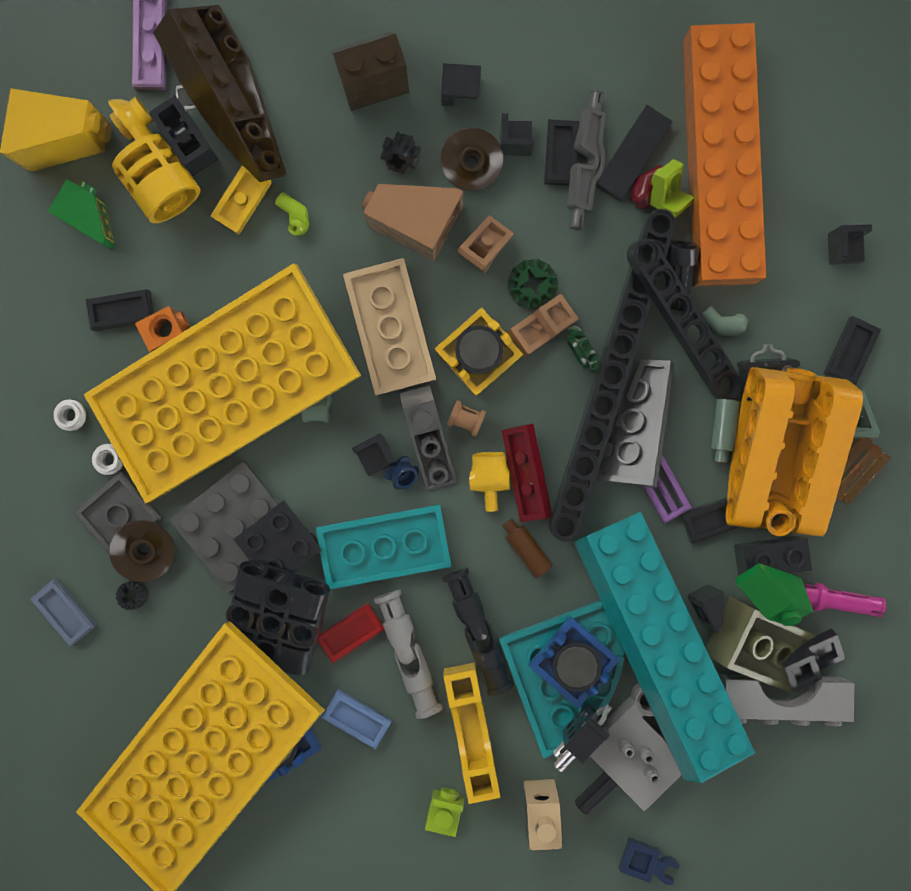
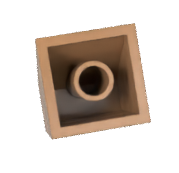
(414, 215)

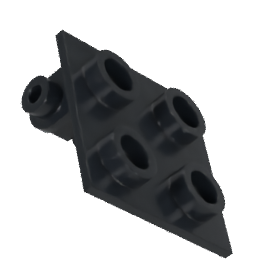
(279, 540)

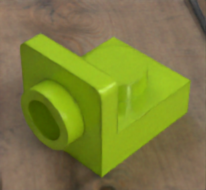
(444, 812)

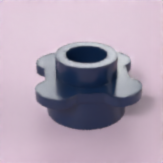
(402, 473)

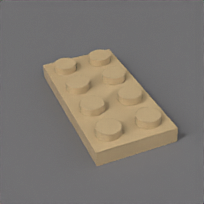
(389, 327)

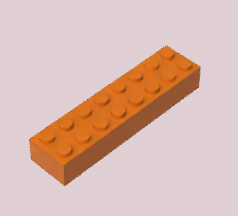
(724, 154)

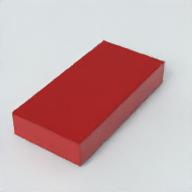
(350, 632)

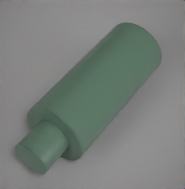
(725, 428)

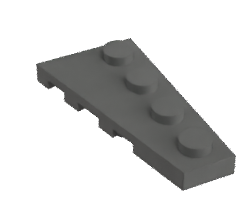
(640, 430)

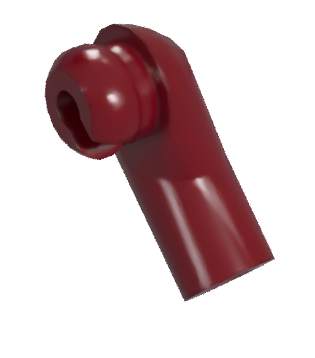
(643, 189)

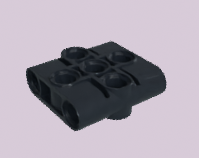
(298, 606)

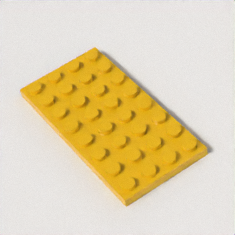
(222, 383)
(199, 760)

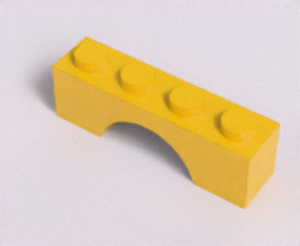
(471, 733)

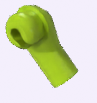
(297, 214)

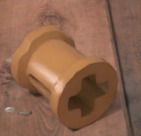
(466, 418)

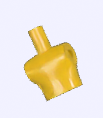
(489, 475)

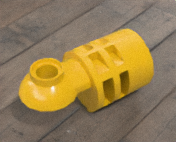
(150, 165)

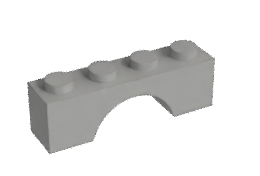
(824, 700)

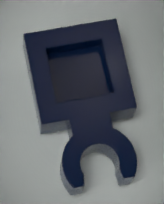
(643, 861)

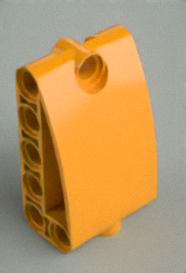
(791, 450)

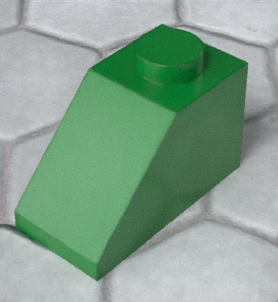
(776, 594)

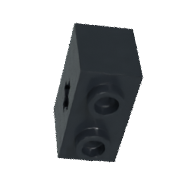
(183, 135)
(784, 554)

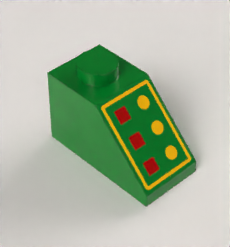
(83, 211)

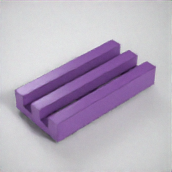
(666, 496)

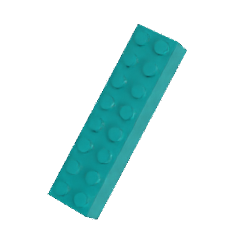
(664, 649)

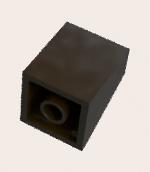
(372, 70)

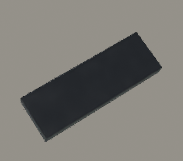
(633, 153)

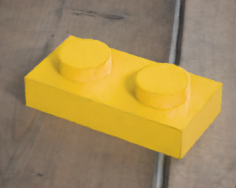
(240, 201)

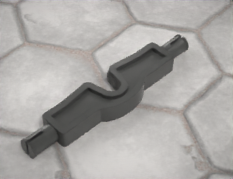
(584, 176)

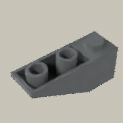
(428, 437)

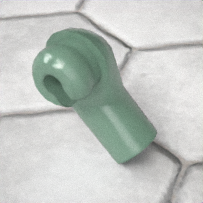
(725, 325)

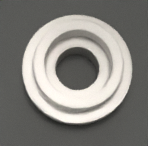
(61, 411)
(99, 463)

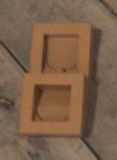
(542, 325)

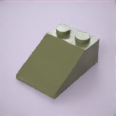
(755, 644)

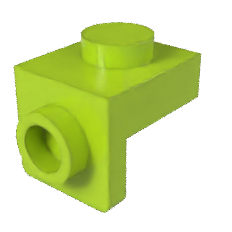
(666, 188)

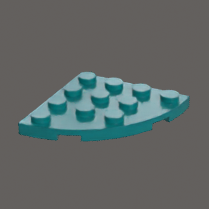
(544, 705)

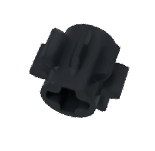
(400, 153)

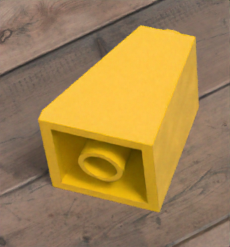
(51, 130)

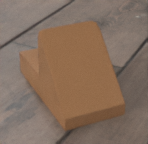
(485, 243)

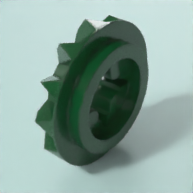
(526, 296)
(582, 349)

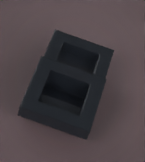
(816, 654)

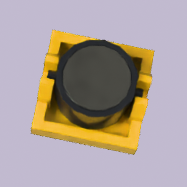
(478, 351)

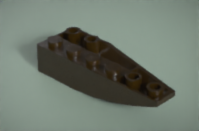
(221, 85)

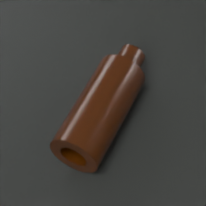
(527, 548)

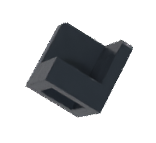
(460, 82)
(515, 137)
(847, 244)
(374, 454)

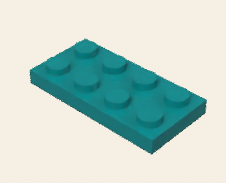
(383, 546)

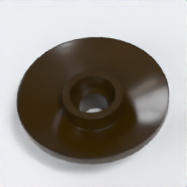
(471, 144)
(138, 565)

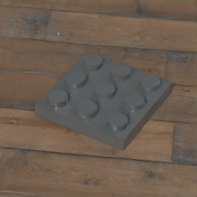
(221, 516)

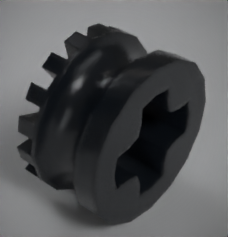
(122, 593)

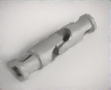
(402, 638)

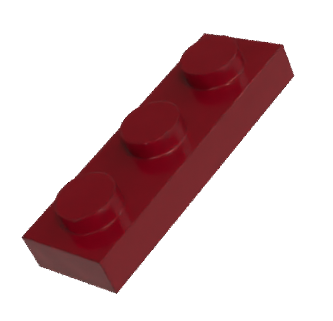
(526, 473)

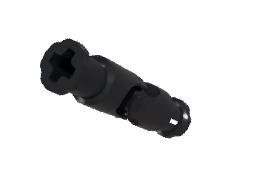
(471, 613)

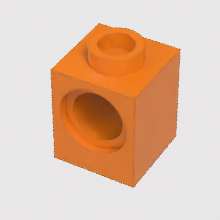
(150, 327)

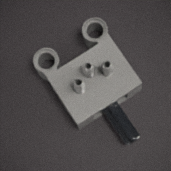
(631, 757)

